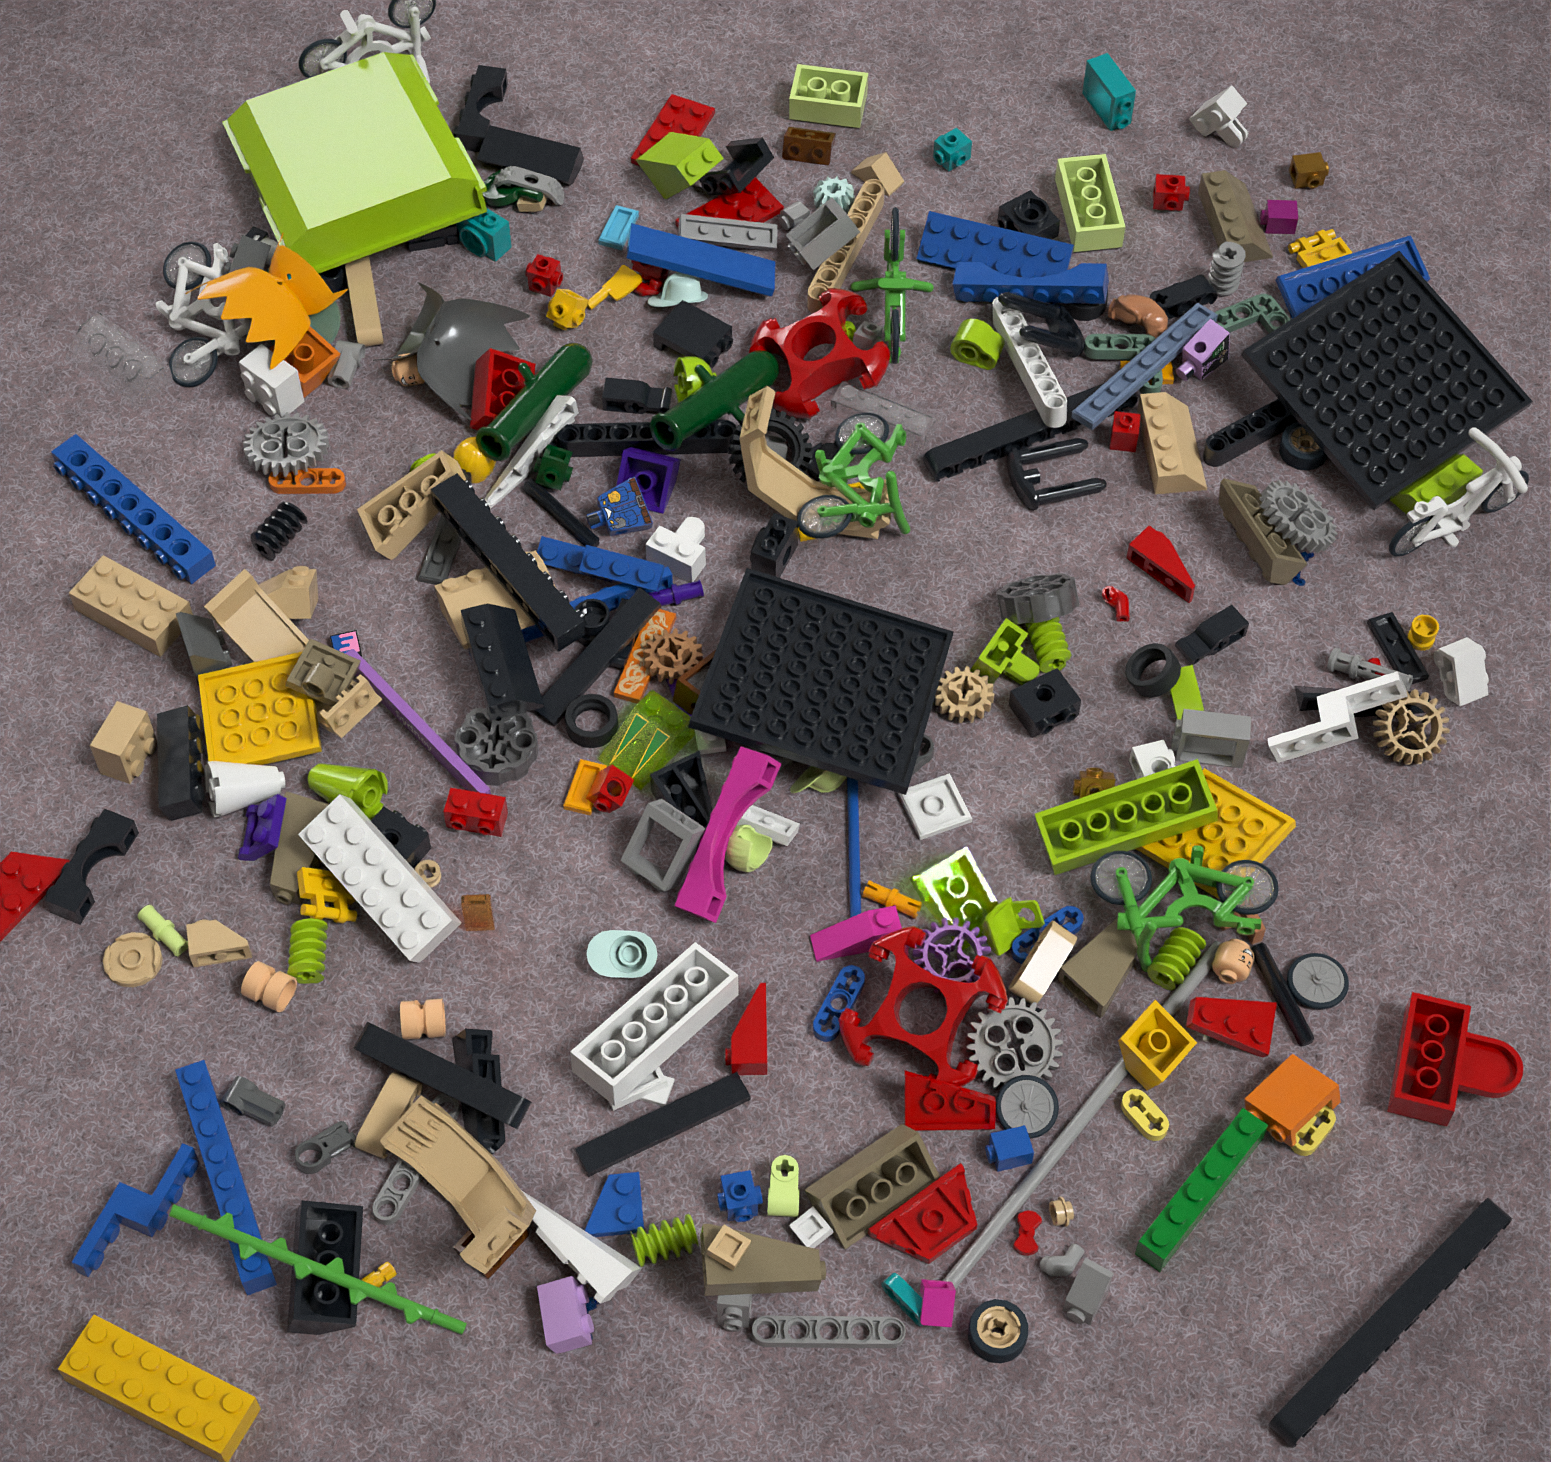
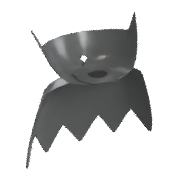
(465, 333)

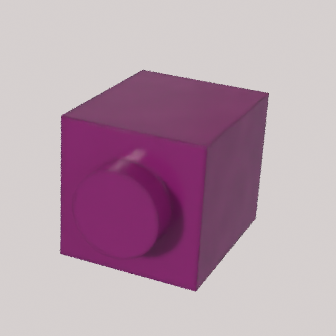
(1280, 217)

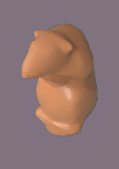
(1141, 311)

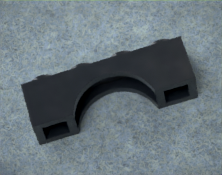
(487, 87)
(108, 837)

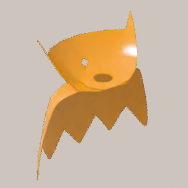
(272, 301)

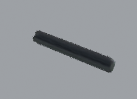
(561, 513)
(1282, 995)

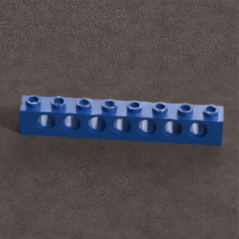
(133, 509)

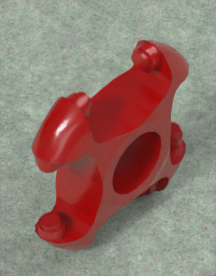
(840, 365)
(908, 977)

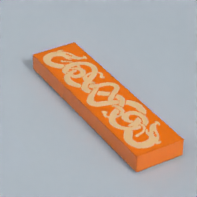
(635, 676)

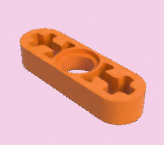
(315, 488)

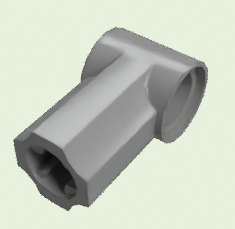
(345, 368)

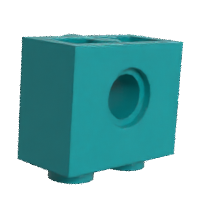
(485, 235)

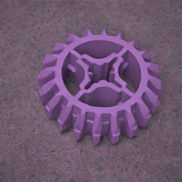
(940, 950)

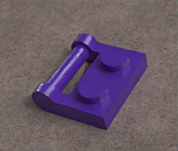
(262, 828)

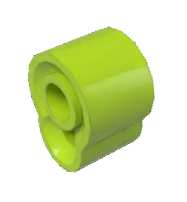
(977, 344)

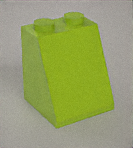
(678, 162)

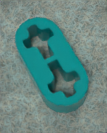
(903, 1296)

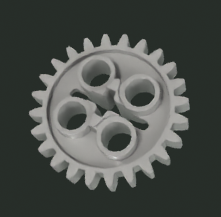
(305, 443)
(1286, 503)
(1040, 1038)

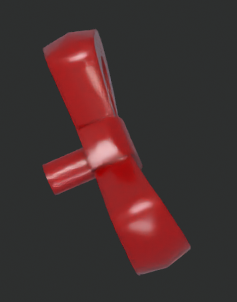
(1025, 1243)

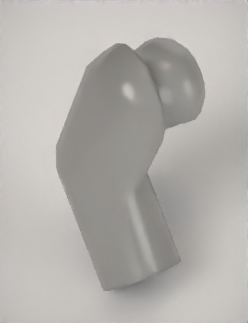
(1064, 1264)

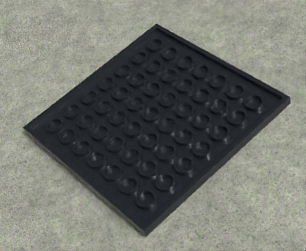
(1386, 379)
(823, 681)

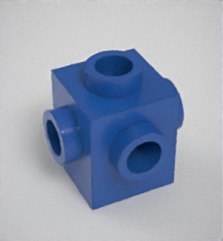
(739, 1196)

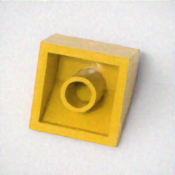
(1154, 1046)

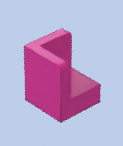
(937, 1303)

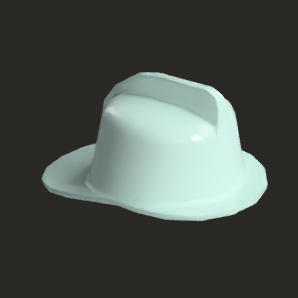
(679, 288)
(622, 953)

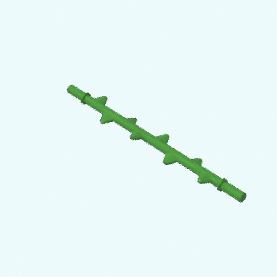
(303, 1267)

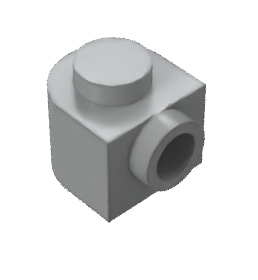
(793, 215)
(867, 335)

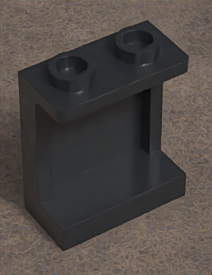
(747, 161)
(693, 333)

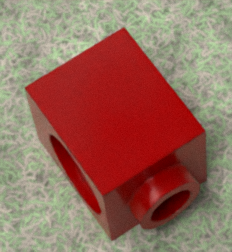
(1125, 431)
(618, 784)

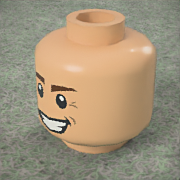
(406, 371)
(1233, 961)

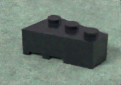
(684, 788)

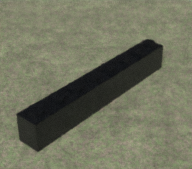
(508, 562)

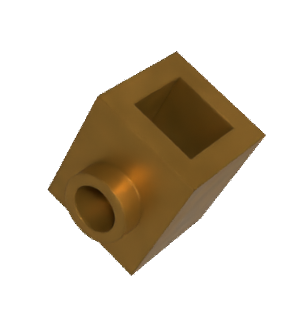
(1308, 170)

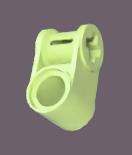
(783, 1191)

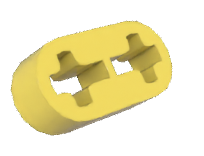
(1140, 1119)
(1318, 1134)

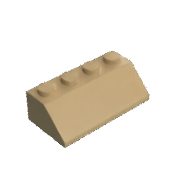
(1170, 444)

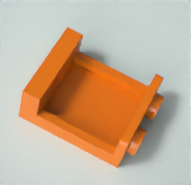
(1291, 1098)

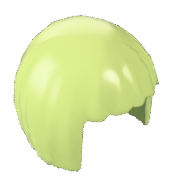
(747, 848)

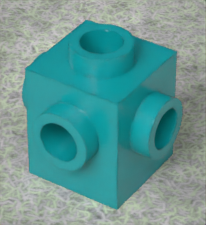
(952, 149)

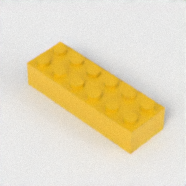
(160, 1389)

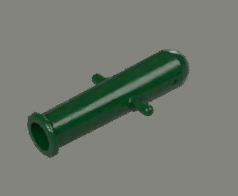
(556, 377)
(715, 398)

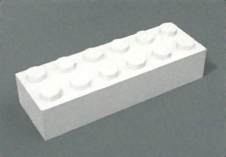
(379, 878)
(654, 1023)

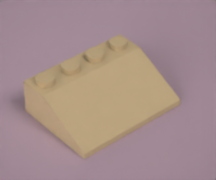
(477, 589)

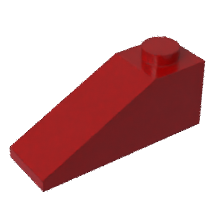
(1159, 559)
(749, 1038)

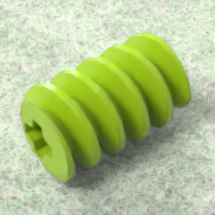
(1049, 644)
(307, 950)
(1175, 958)
(664, 1240)

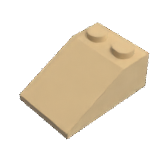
(294, 592)

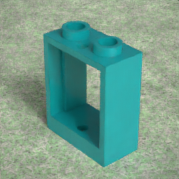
(1109, 92)

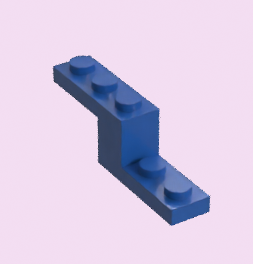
(601, 564)
(136, 1210)

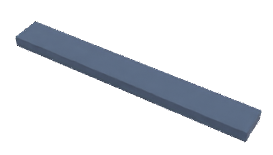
(1142, 367)

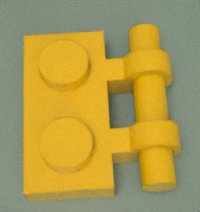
(1325, 251)
(324, 886)

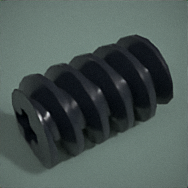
(277, 528)

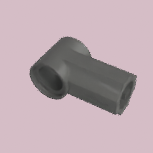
(249, 1100)

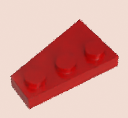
(1234, 1022)
(945, 1106)

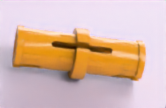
(891, 898)

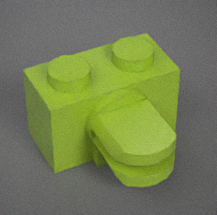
(1005, 656)

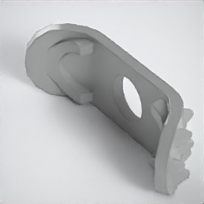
(545, 184)

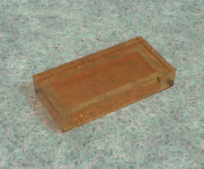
(478, 912)

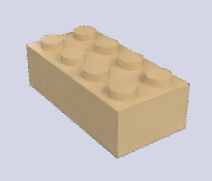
(130, 605)

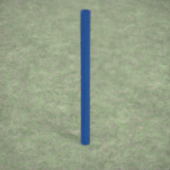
(853, 847)

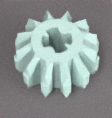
(834, 188)

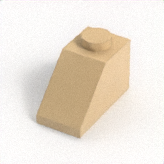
(214, 943)

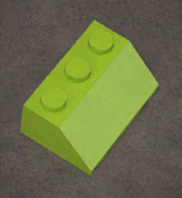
(1446, 481)

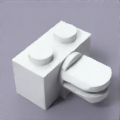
(1220, 116)
(679, 549)
(1462, 671)

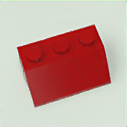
(495, 385)

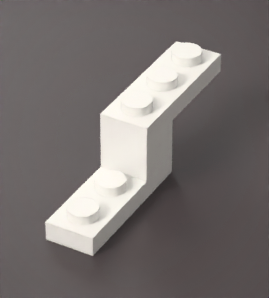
(1337, 717)

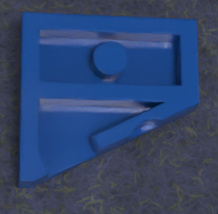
(617, 1207)

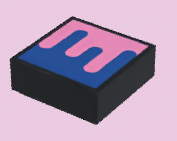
(346, 641)

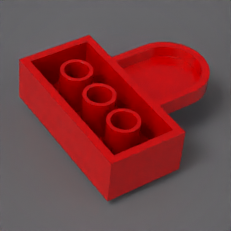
(1441, 1057)

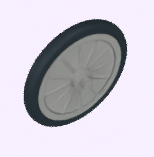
(1317, 981)
(1027, 1102)

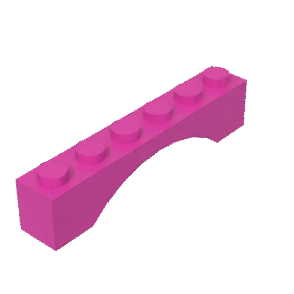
(748, 780)

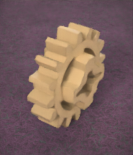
(977, 699)

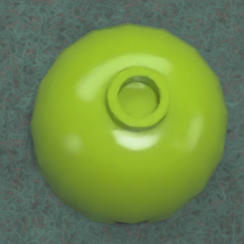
(687, 378)

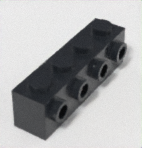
(180, 763)

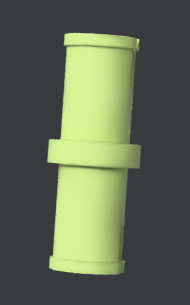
(163, 930)

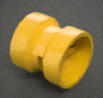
(1423, 632)

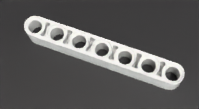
(1031, 366)

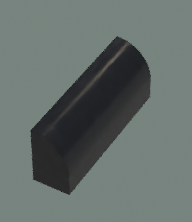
(532, 153)

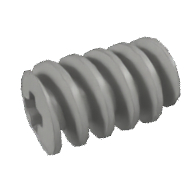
(1227, 268)

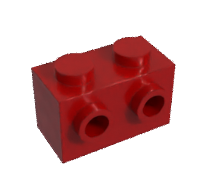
(475, 812)

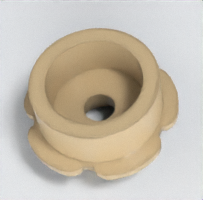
(1062, 1211)

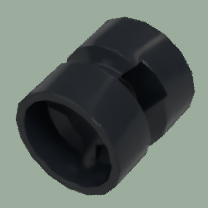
(596, 617)

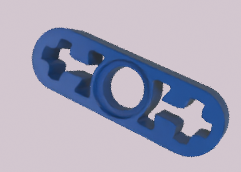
(1026, 939)
(840, 982)

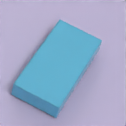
(617, 228)

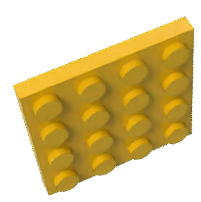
(254, 714)
(1243, 831)

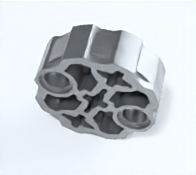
(1038, 598)
(509, 759)

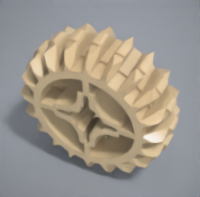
(1418, 737)

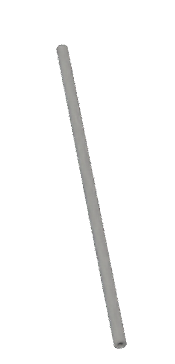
(1069, 1134)

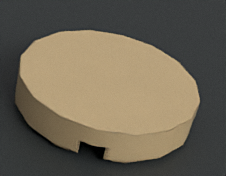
(132, 969)

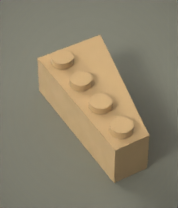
(406, 506)

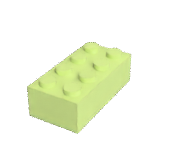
(1090, 203)

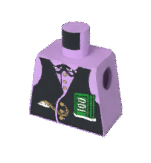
(1204, 352)

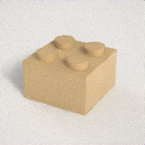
(124, 743)

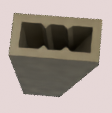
(292, 850)
(1100, 968)
(765, 1267)

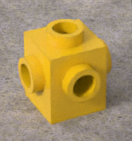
(567, 309)

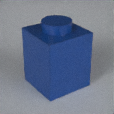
(1010, 1148)

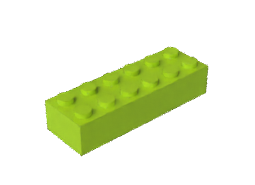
(1126, 816)

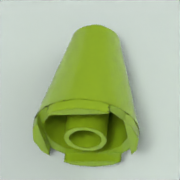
(360, 784)

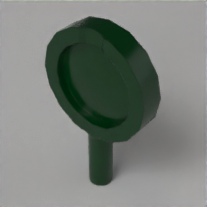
(506, 194)

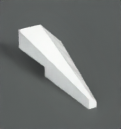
(558, 414)
(586, 1255)

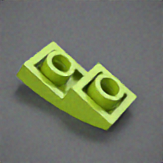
(1186, 692)

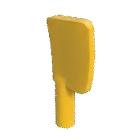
(618, 287)

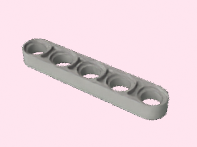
(404, 1170)
(843, 1325)

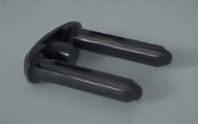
(1062, 332)
(1023, 480)

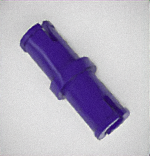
(679, 593)

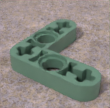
(1255, 313)
(1129, 353)

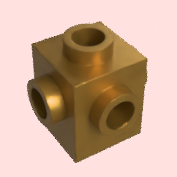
(1090, 779)

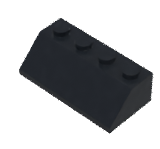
(501, 660)
(321, 1235)

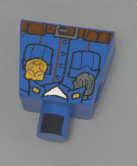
(621, 510)

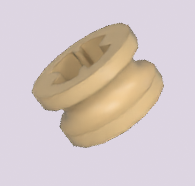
(433, 867)

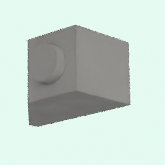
(1087, 1292)

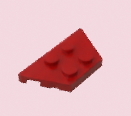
(23, 884)
(931, 1219)

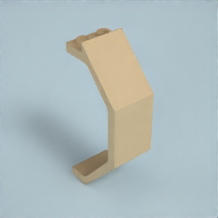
(778, 480)
(268, 633)
(465, 1177)

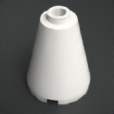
(240, 785)

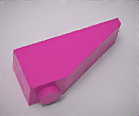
(854, 934)

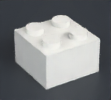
(275, 389)

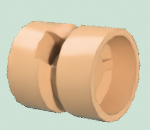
(268, 986)
(422, 1019)

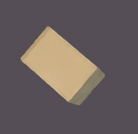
(880, 168)

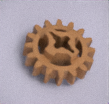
(672, 655)

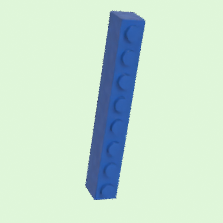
(223, 1170)

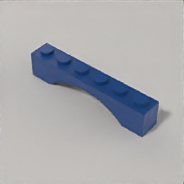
(1077, 285)

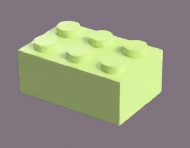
(828, 96)

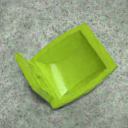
(1005, 925)

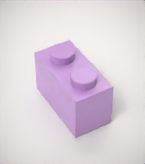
(565, 1314)

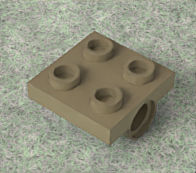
(322, 672)

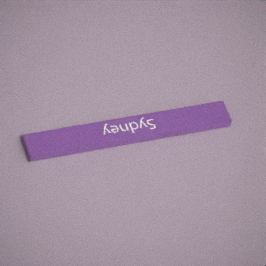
(420, 729)

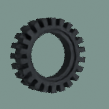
(783, 427)

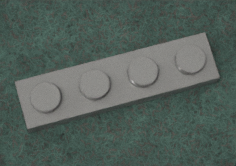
(729, 232)

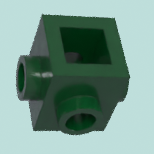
(553, 467)

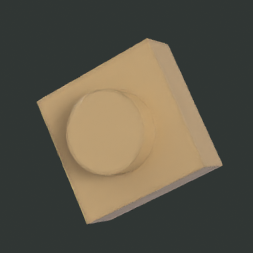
(528, 205)
(728, 1247)

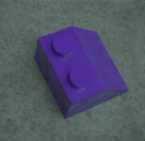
(654, 474)

